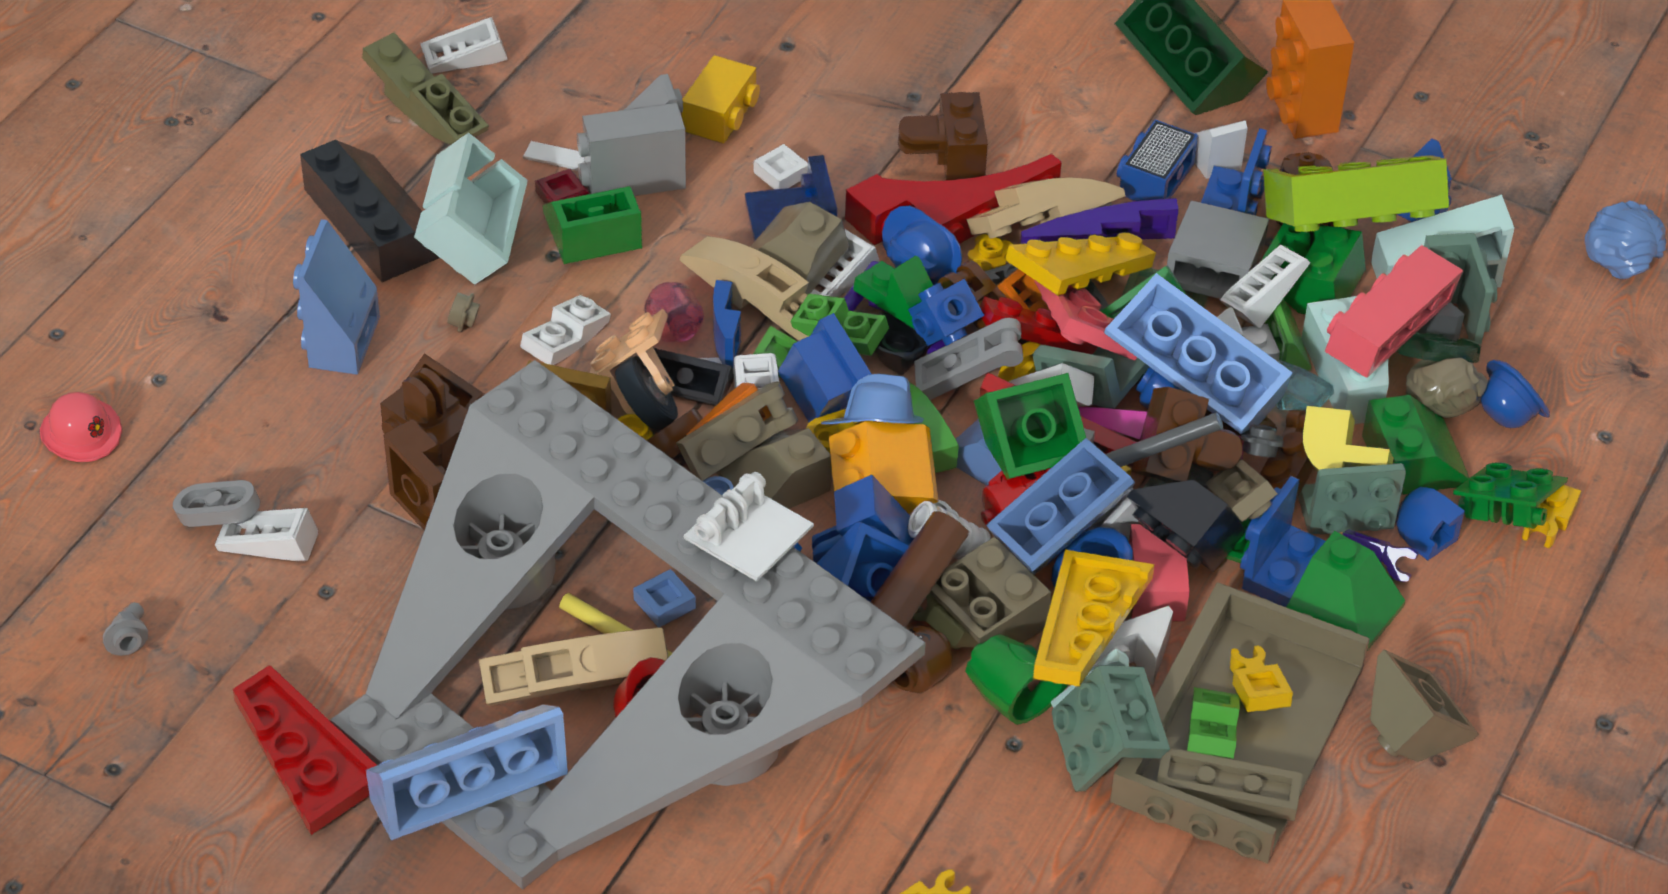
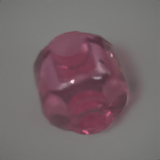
(682, 308)

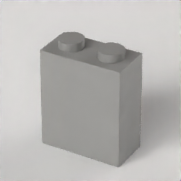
(634, 150)
(1215, 248)

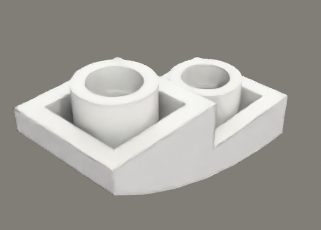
(570, 328)

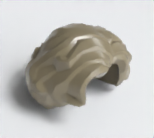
(1446, 386)

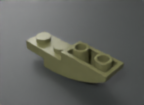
(419, 94)

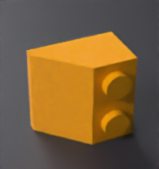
(895, 455)

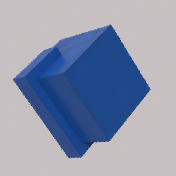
(823, 369)

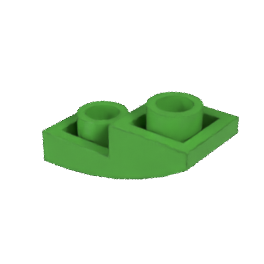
(862, 328)

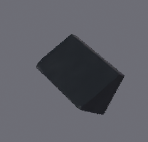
(696, 377)

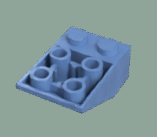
(335, 303)

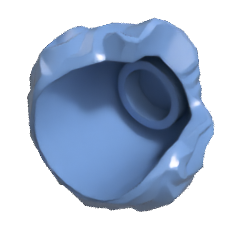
(1625, 239)

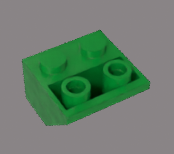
(595, 224)
(1334, 265)

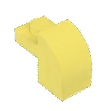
(1329, 441)

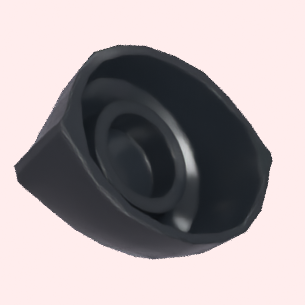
(900, 346)

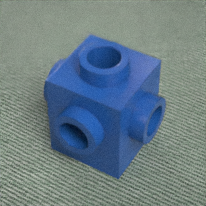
(945, 312)

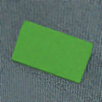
(1287, 336)

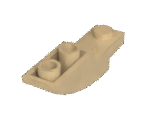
(1043, 202)
(754, 278)
(568, 664)

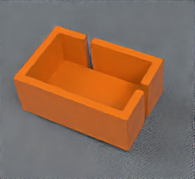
(1310, 67)

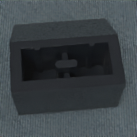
(1189, 519)

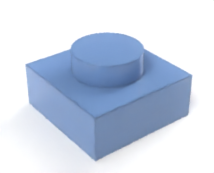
(664, 598)

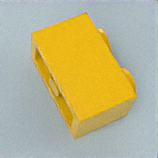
(719, 99)

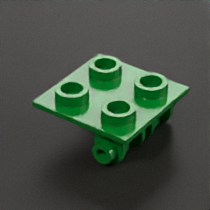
(1508, 493)

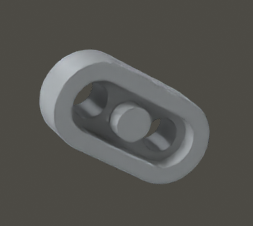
(216, 503)

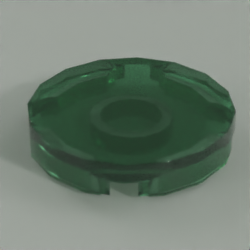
(1437, 348)

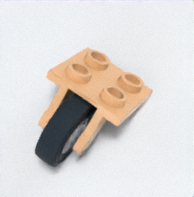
(640, 381)

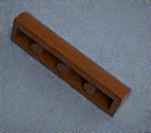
(920, 567)

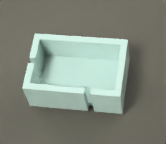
(473, 219)

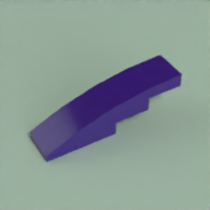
(1141, 218)

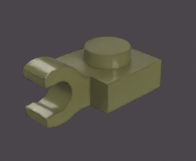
(945, 623)

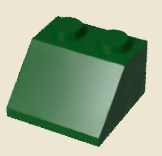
(1030, 424)
(1416, 440)

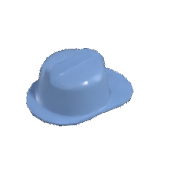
(879, 399)

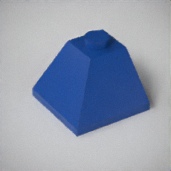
(863, 559)

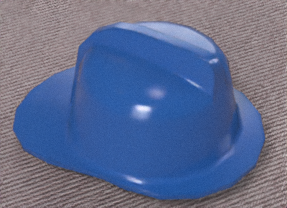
(913, 233)

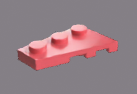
(1080, 318)

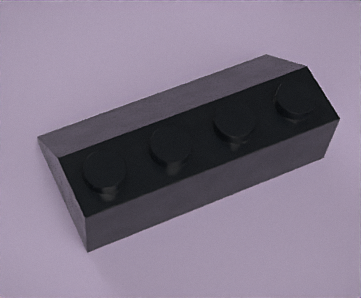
(366, 207)

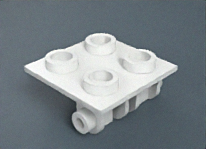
(748, 528)

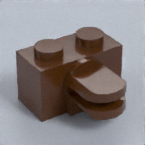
(953, 134)
(430, 406)
(1174, 408)

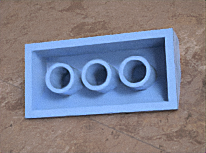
(1200, 354)
(469, 770)

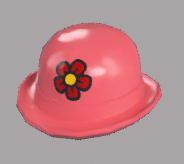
(81, 428)

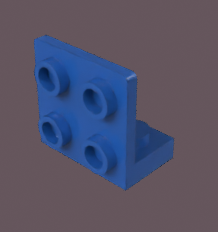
(1238, 189)
(1277, 549)

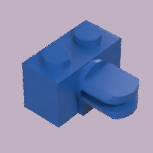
(865, 503)

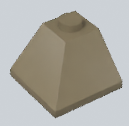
(804, 241)
(791, 464)
(1415, 711)

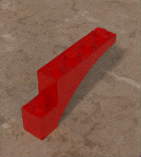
(944, 201)

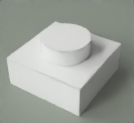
(780, 167)

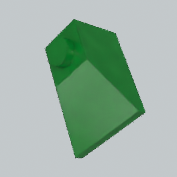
(1348, 589)

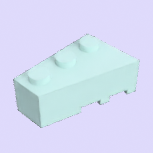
(1485, 218)
(1351, 389)

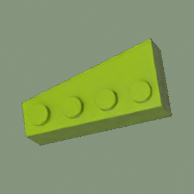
(1357, 192)

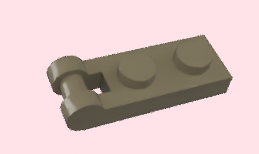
(736, 431)

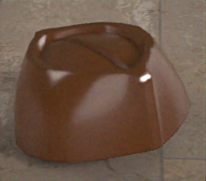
(666, 438)

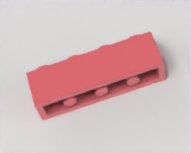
(1392, 310)

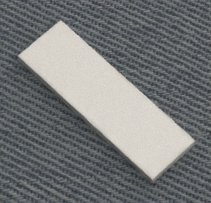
(553, 155)

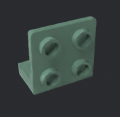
(1475, 287)
(1112, 372)
(1353, 498)
(1108, 720)

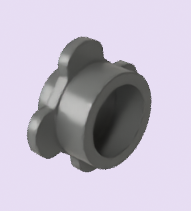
(1261, 441)

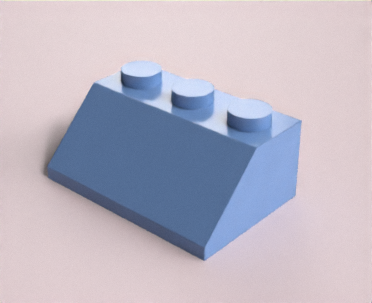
(1061, 506)

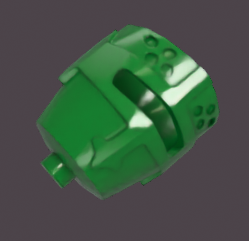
(1002, 673)

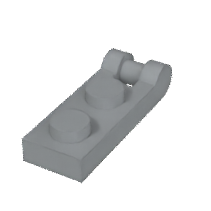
(970, 358)

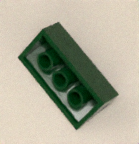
(1192, 52)

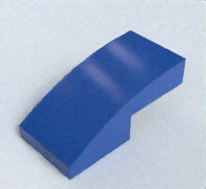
(725, 323)

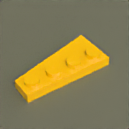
(1078, 261)
(1086, 612)

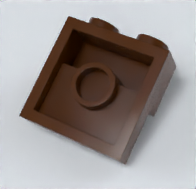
(413, 469)

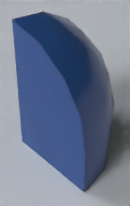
(1428, 521)

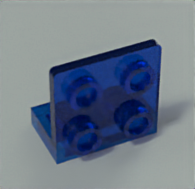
(815, 188)

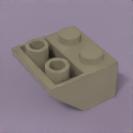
(993, 594)

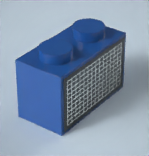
(1157, 162)

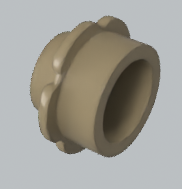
(463, 311)

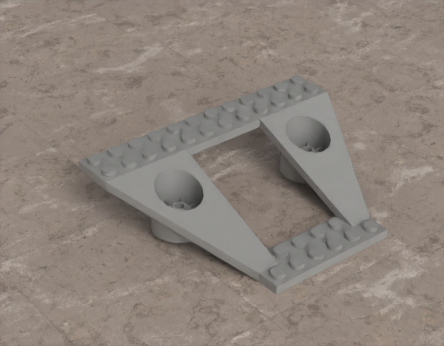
(519, 486)

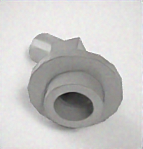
(126, 631)

